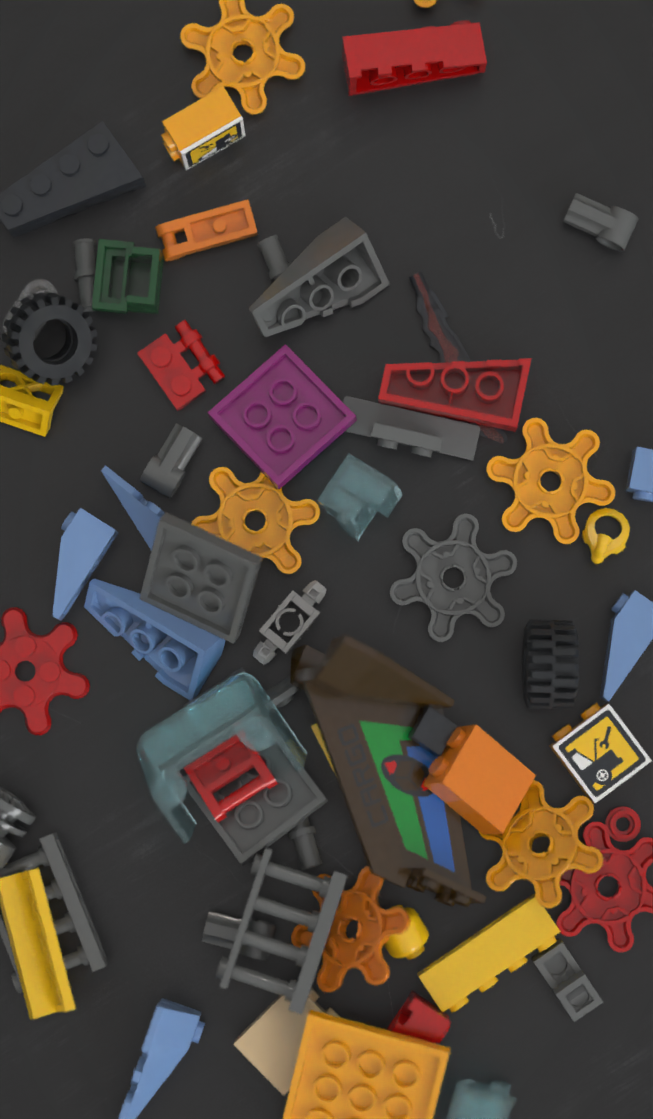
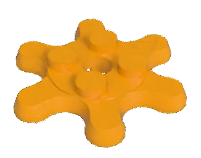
(241, 28)
(565, 460)
(261, 496)
(564, 853)

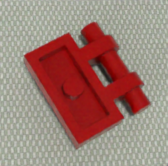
(173, 372)

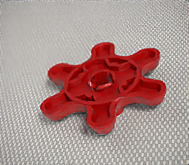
(50, 677)
(615, 911)

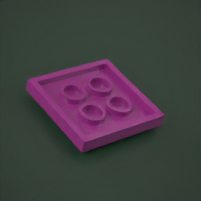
(282, 416)

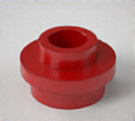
(633, 828)

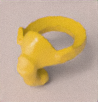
(601, 544)

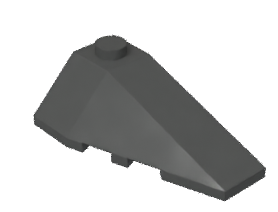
(329, 274)

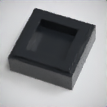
(432, 731)

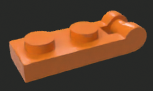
(207, 230)

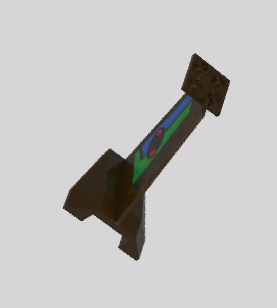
(365, 717)

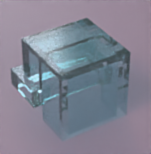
(357, 495)
(481, 1101)

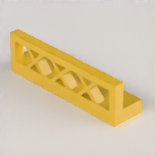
(19, 405)
(34, 944)

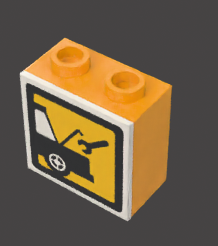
(203, 128)
(599, 751)

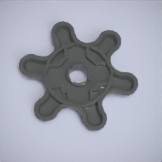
(477, 570)

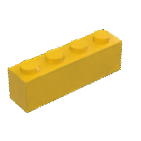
(488, 953)

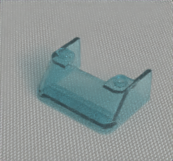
(228, 709)

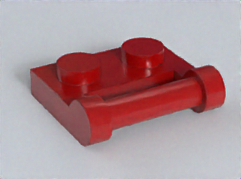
(222, 767)

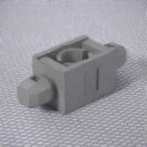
(313, 593)

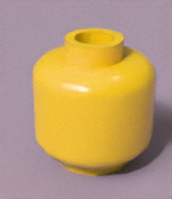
(411, 942)

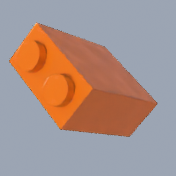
(479, 779)

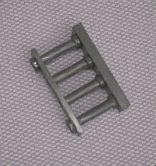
(66, 888)
(305, 957)

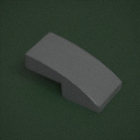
(567, 980)

